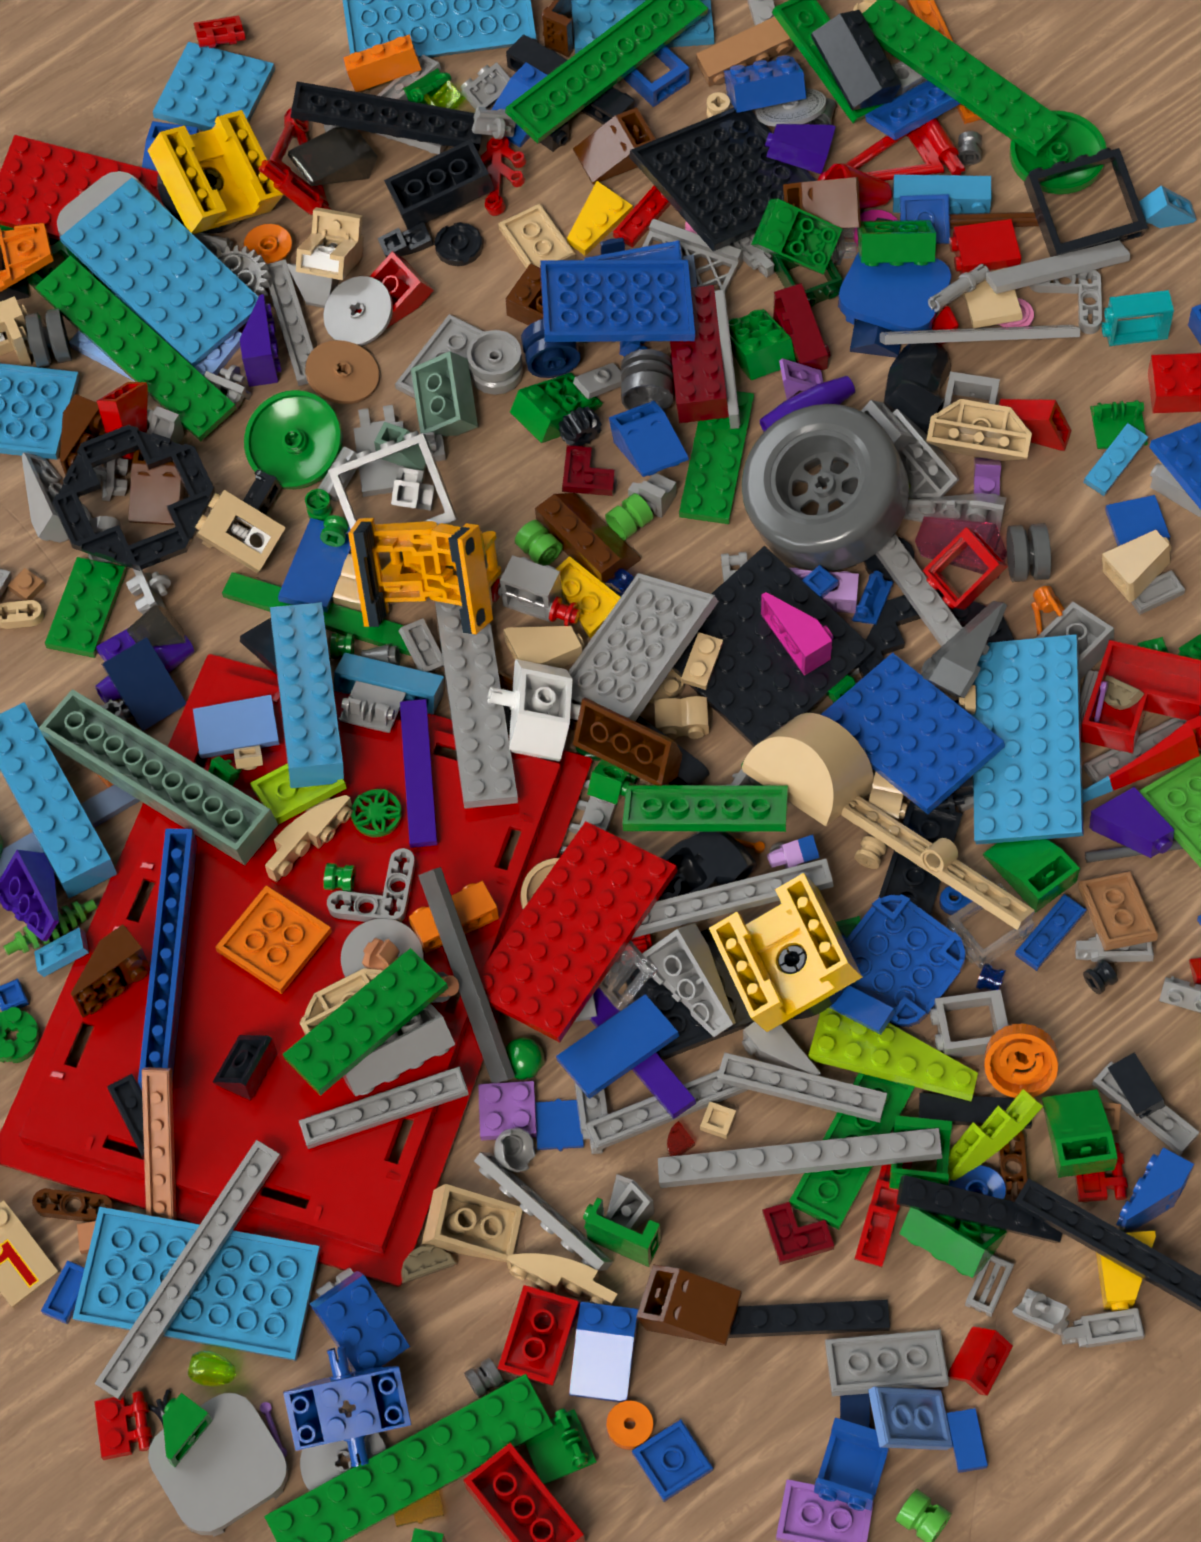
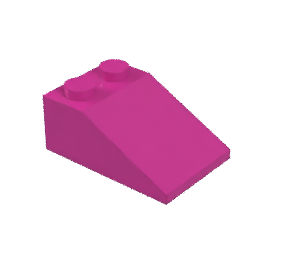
(798, 632)

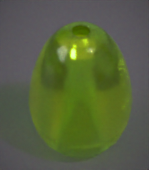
(211, 1369)

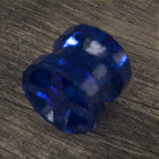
(620, 581)
(990, 978)

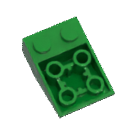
(796, 236)
(759, 344)
(545, 404)
(1034, 869)
(1079, 1133)

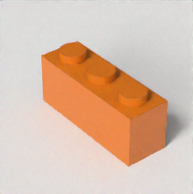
(382, 63)
(474, 910)

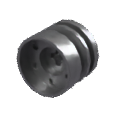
(646, 378)

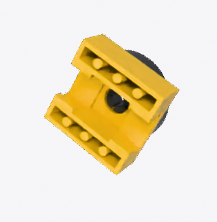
(213, 175)
(764, 954)

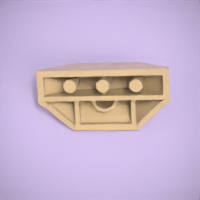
(980, 431)
(332, 997)

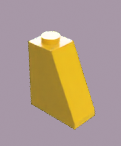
(1118, 1284)

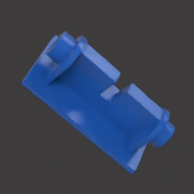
(873, 599)

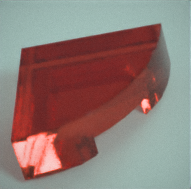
(679, 1140)

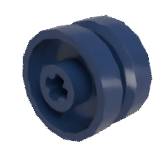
(547, 358)

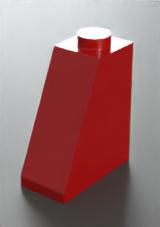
(125, 407)
(1043, 420)

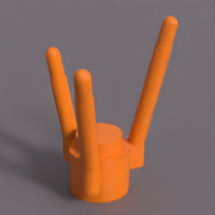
(1047, 602)

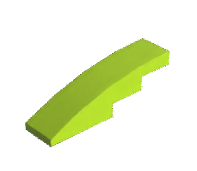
(983, 1142)

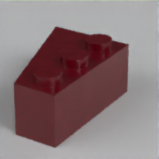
(796, 318)

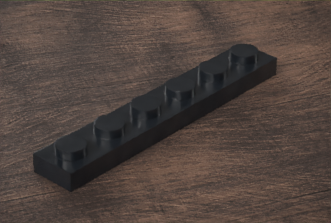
(972, 1208)
(811, 1318)

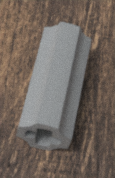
(327, 484)

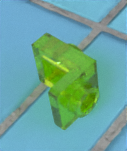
(448, 96)

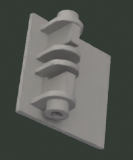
(372, 706)

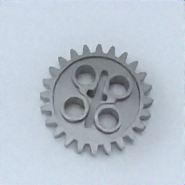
(249, 268)

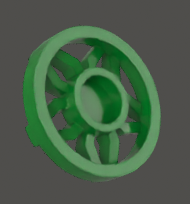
(376, 813)

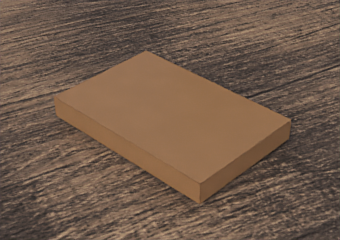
(1117, 911)

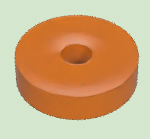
(629, 1411)

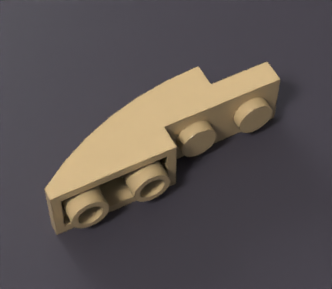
(313, 828)
(554, 1272)

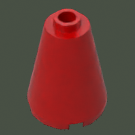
(872, 191)

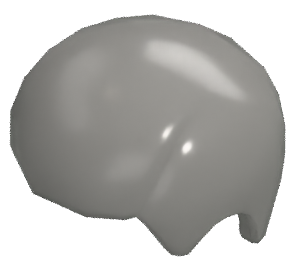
(514, 1149)

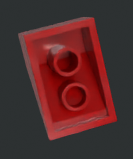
(404, 285)
(539, 1335)

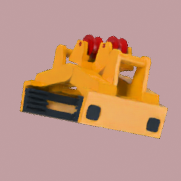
(428, 551)

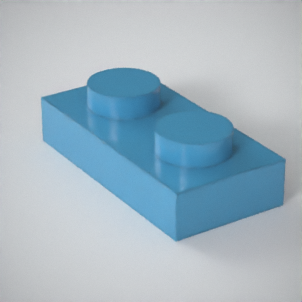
(61, 952)

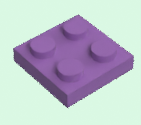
(506, 1107)

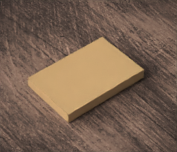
(535, 237)
(989, 308)

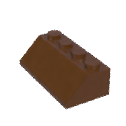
(585, 536)
(626, 744)

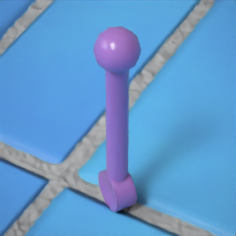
(1103, 689)
(266, 1409)

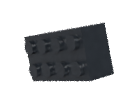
(439, 184)

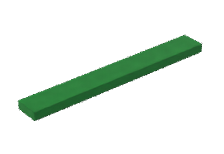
(338, 619)

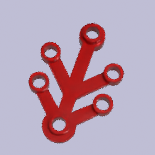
(496, 151)

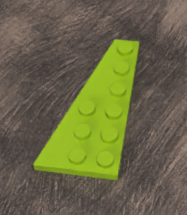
(889, 1056)

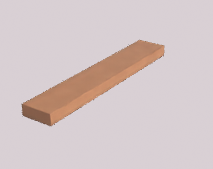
(159, 1142)

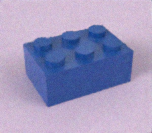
(765, 83)
(360, 1323)

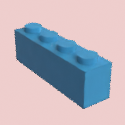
(965, 193)
(414, 682)

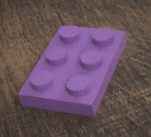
(812, 1519)

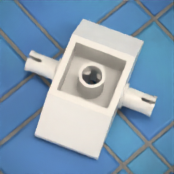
(538, 708)

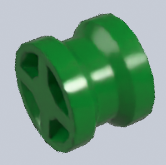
(334, 531)
(341, 645)

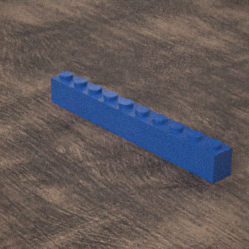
(169, 951)

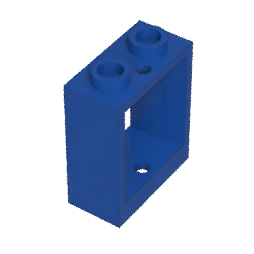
(664, 86)

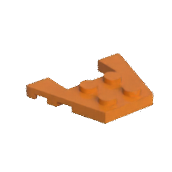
(24, 252)

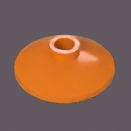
(267, 237)

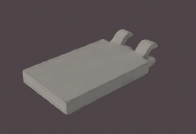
(378, 475)

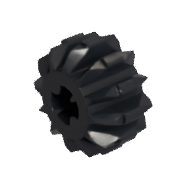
(580, 426)

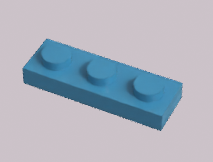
(1115, 459)

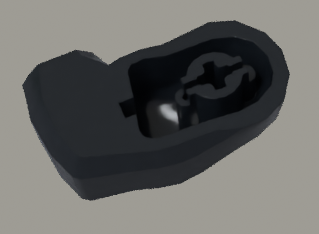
(916, 382)
(706, 862)

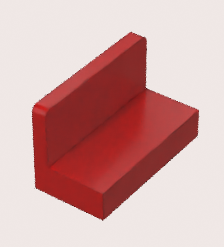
(980, 1359)

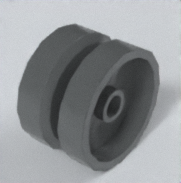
(44, 338)
(1028, 552)

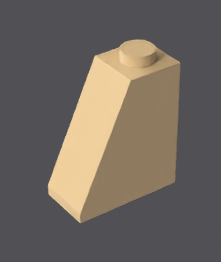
(1137, 563)
(544, 645)

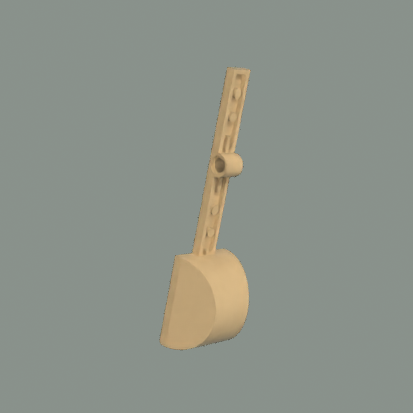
(830, 778)

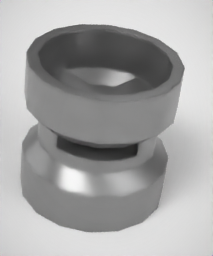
(969, 147)
(483, 1377)

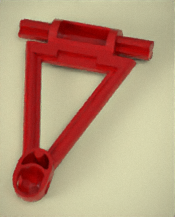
(932, 146)
(284, 179)

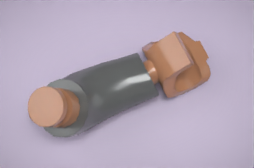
(381, 954)

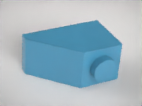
(1166, 208)

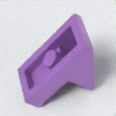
(798, 377)
(987, 476)

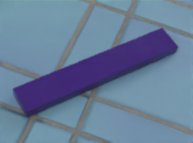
(418, 773)
(653, 1070)

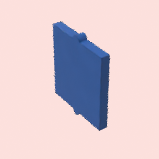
(558, 1125)

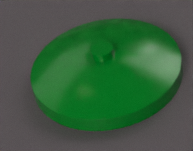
(1077, 139)
(293, 438)

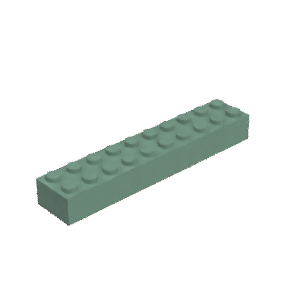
(159, 776)

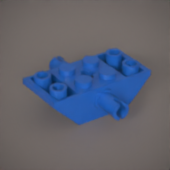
(318, 1413)

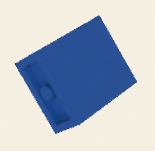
(851, 1466)

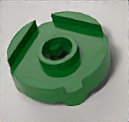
(27, 1035)

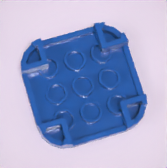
(892, 294)
(905, 958)

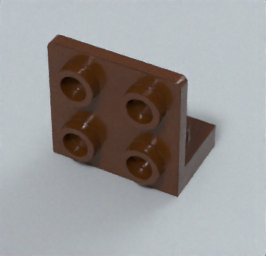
(558, 27)

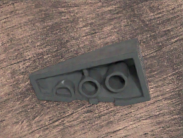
(955, 663)

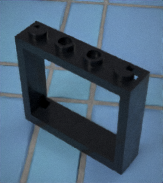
(1084, 162)

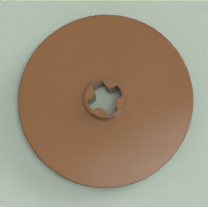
(342, 388)

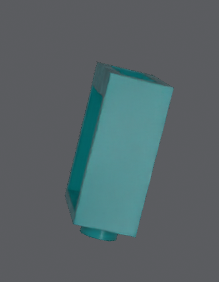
(1141, 329)

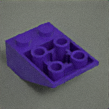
(260, 346)

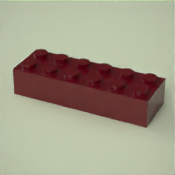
(699, 364)

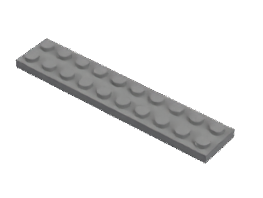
(477, 725)

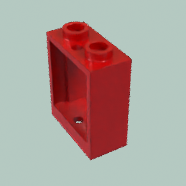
(936, 580)

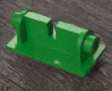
(427, 84)

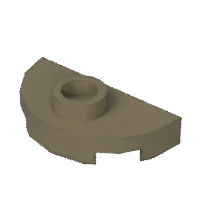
(1121, 695)
(425, 1261)

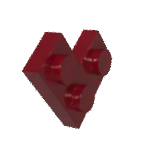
(581, 478)
(794, 1242)

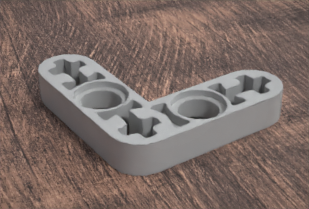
(1084, 291)
(384, 903)

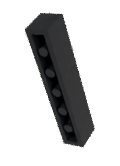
(546, 60)

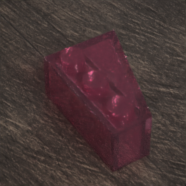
(939, 532)

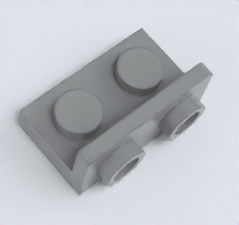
(486, 87)

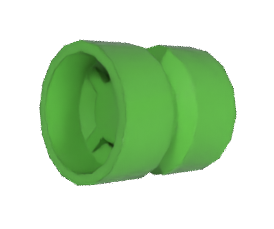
(631, 515)
(538, 543)
(923, 1516)

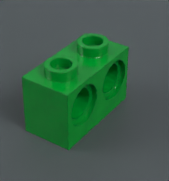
(610, 782)

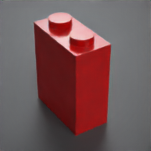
(986, 244)

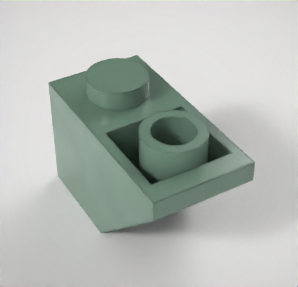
(410, 458)

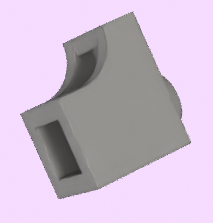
(165, 424)
(411, 491)
(656, 492)

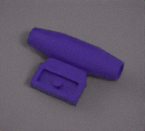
(828, 392)
(170, 655)

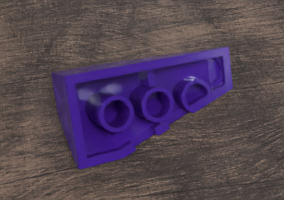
(30, 892)

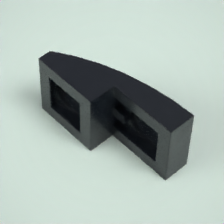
(406, 242)

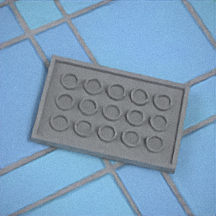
(639, 644)

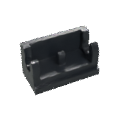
(263, 491)
(1136, 1086)

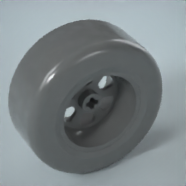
(814, 438)

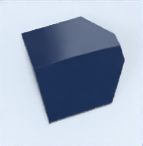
(867, 340)

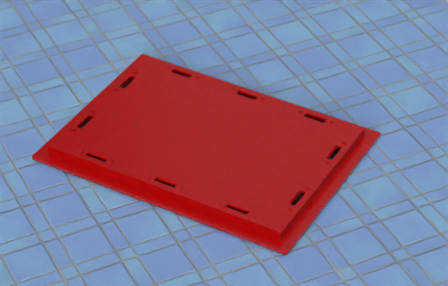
(359, 1203)

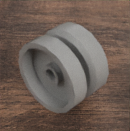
(495, 362)

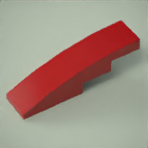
(879, 1220)

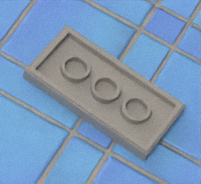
(451, 336)
(886, 1361)

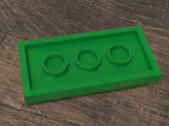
(85, 607)

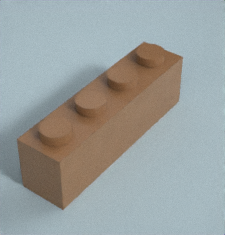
(743, 49)

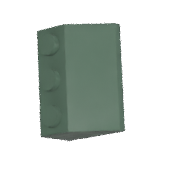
(444, 395)

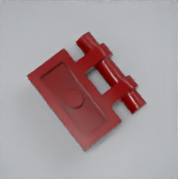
(219, 31)
(1095, 1185)
(113, 1425)

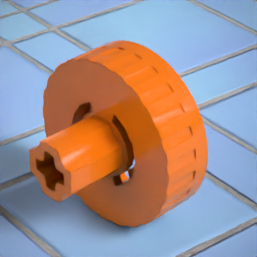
(1020, 1045)

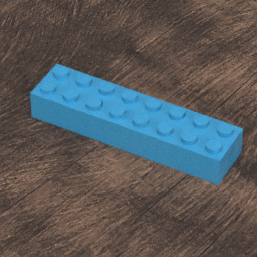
(306, 695)
(50, 804)

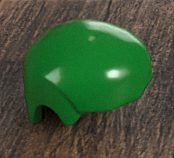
(525, 1057)

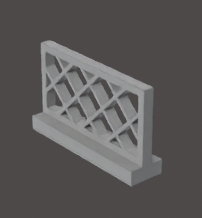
(694, 244)

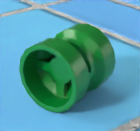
(318, 504)
(339, 877)

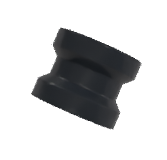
(1100, 977)

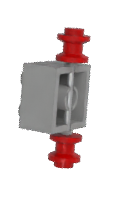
(534, 591)

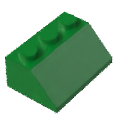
(896, 242)
(953, 1240)

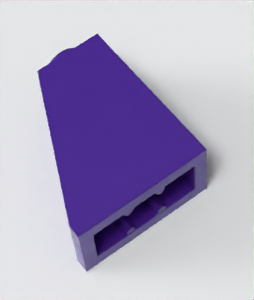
(801, 145)
(1133, 823)

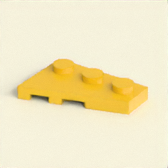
(598, 218)
(588, 592)

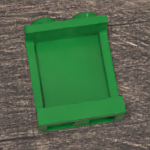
(620, 1239)

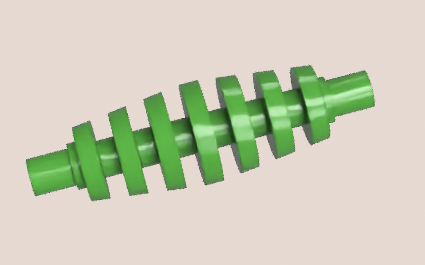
(78, 911)

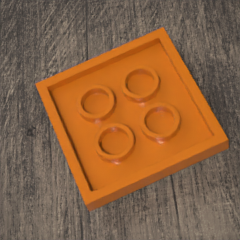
(273, 939)

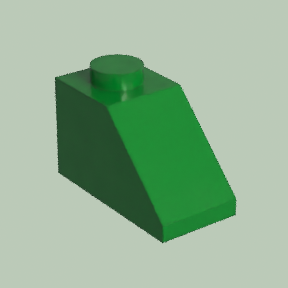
(182, 1426)

